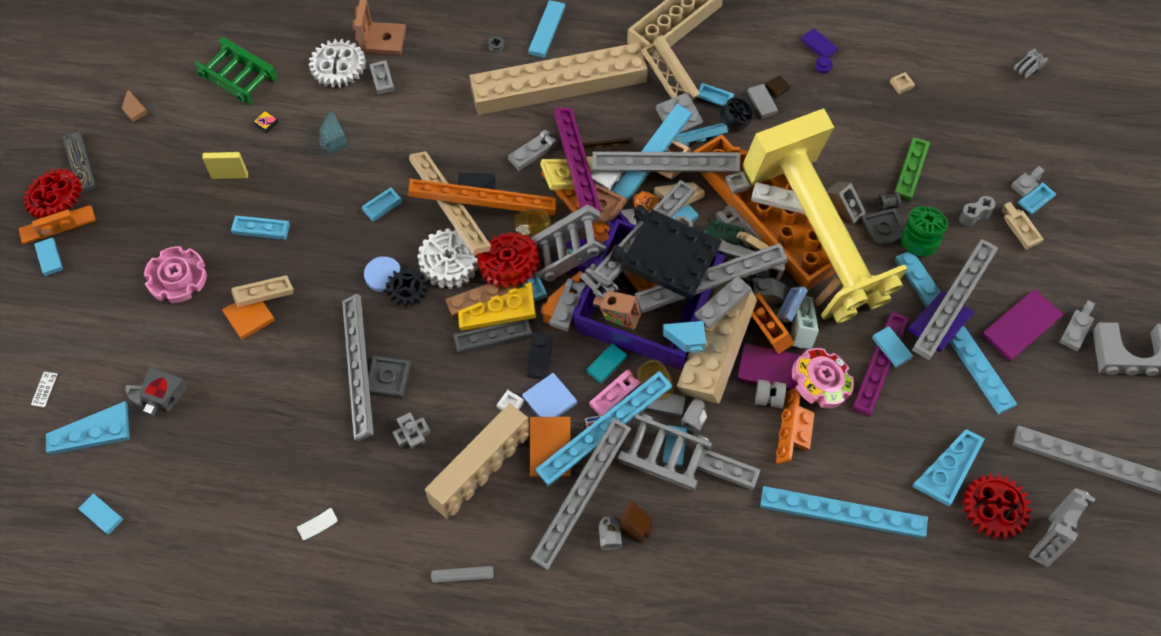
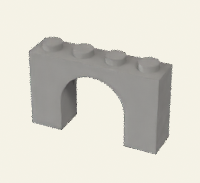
(1115, 359)

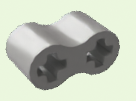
(977, 211)

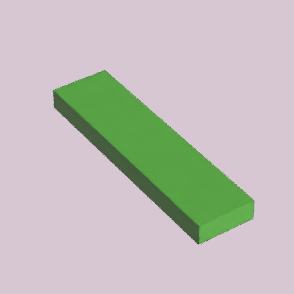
(912, 168)

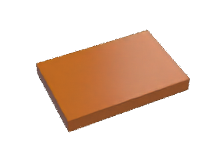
(546, 439)

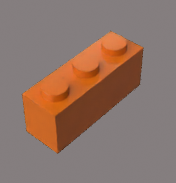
(771, 325)

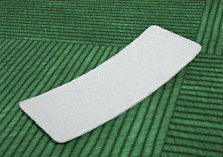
(317, 524)

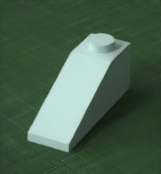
(804, 325)

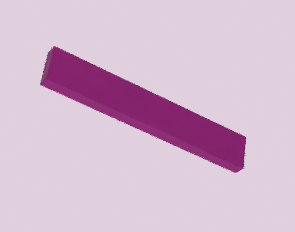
(877, 370)

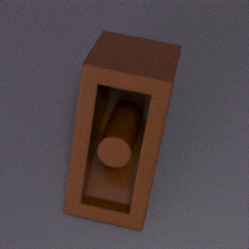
(636, 523)

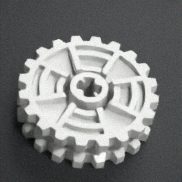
(447, 260)

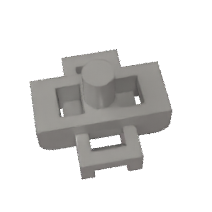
(409, 429)

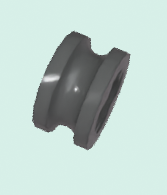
(495, 39)

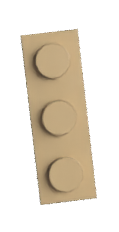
(262, 291)

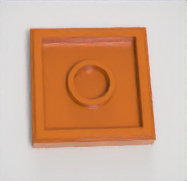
(248, 318)

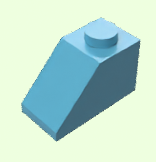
(687, 336)

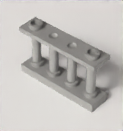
(558, 232)
(649, 464)

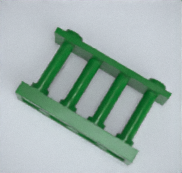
(239, 56)

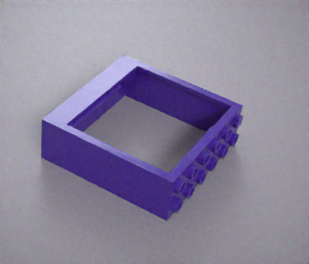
(584, 325)

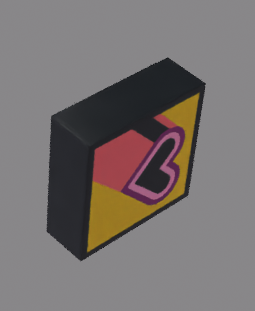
(265, 121)

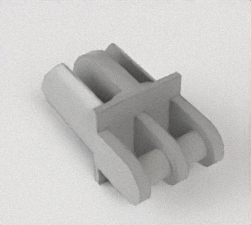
(1031, 63)
(595, 284)

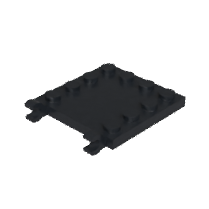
(668, 253)

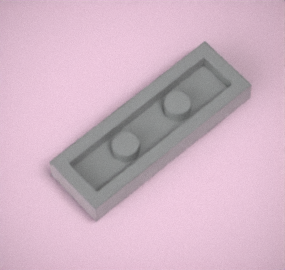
(723, 302)
(728, 469)

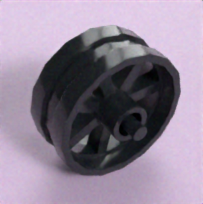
(739, 110)

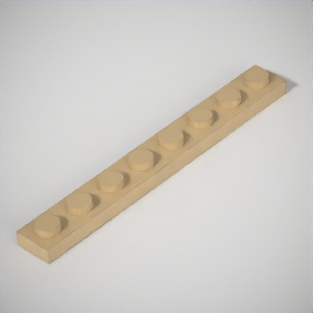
(455, 212)

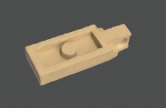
(1021, 226)

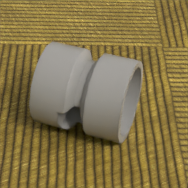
(763, 391)

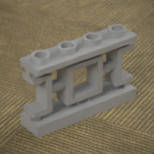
(1062, 528)

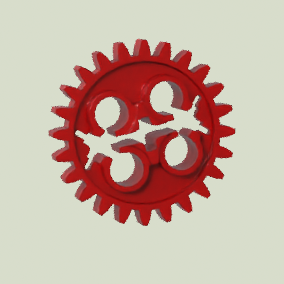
(49, 189)
(997, 506)

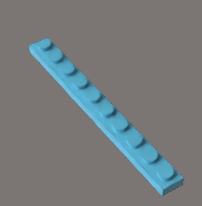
(962, 342)

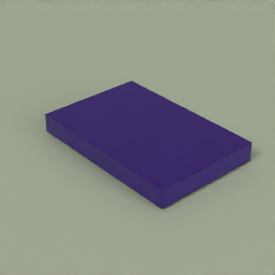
(924, 318)

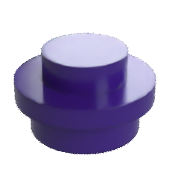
(823, 65)

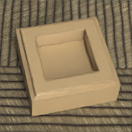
(902, 83)

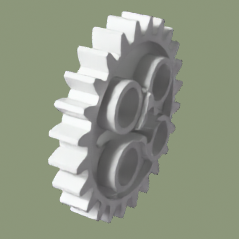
(326, 61)

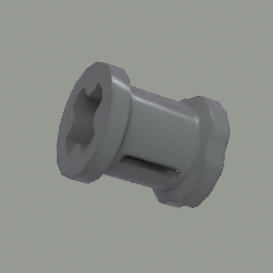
(890, 200)

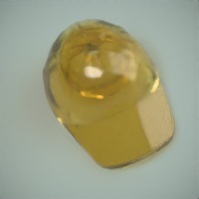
(530, 221)
(649, 369)

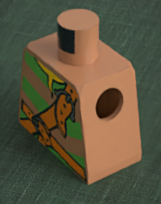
(619, 309)

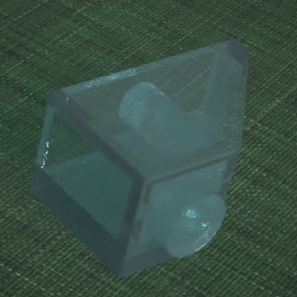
(332, 134)

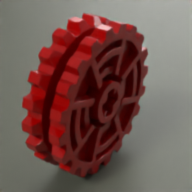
(509, 260)

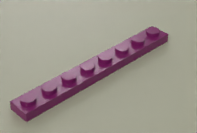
(576, 158)

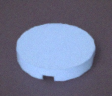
(378, 270)

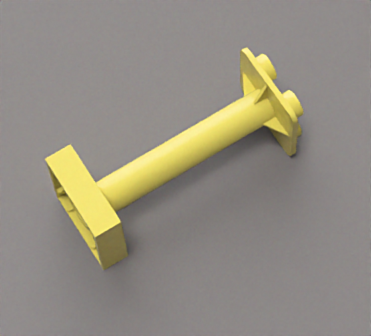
(791, 151)

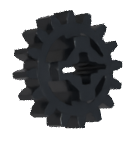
(409, 281)

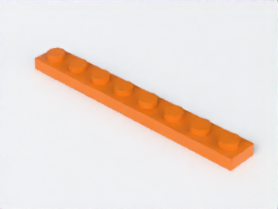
(480, 196)

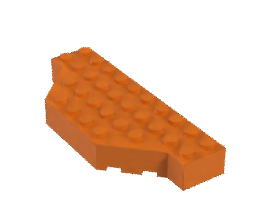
(806, 257)

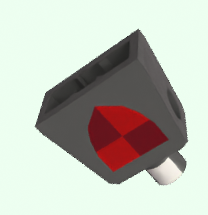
(160, 391)

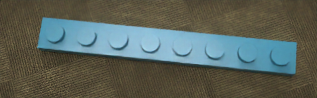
(588, 440)
(844, 512)

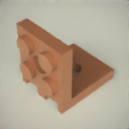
(371, 34)

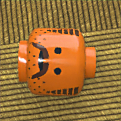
(645, 199)

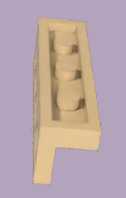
(673, 66)

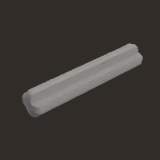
(462, 574)

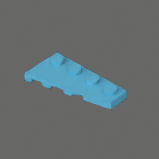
(95, 430)
(949, 470)

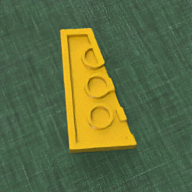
(508, 308)

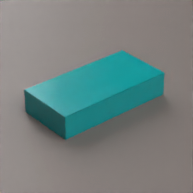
(606, 363)

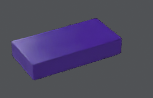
(819, 43)

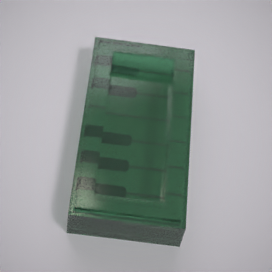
(725, 231)

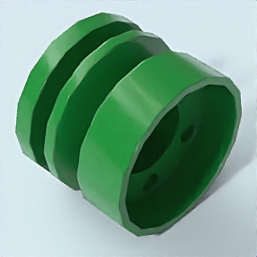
(924, 231)

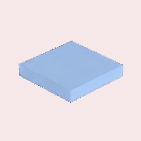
(549, 397)

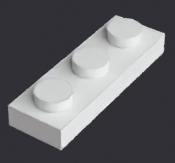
(776, 197)

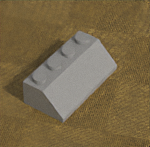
(735, 251)

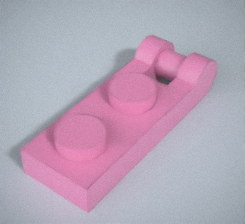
(614, 393)

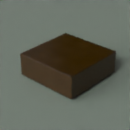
(777, 86)

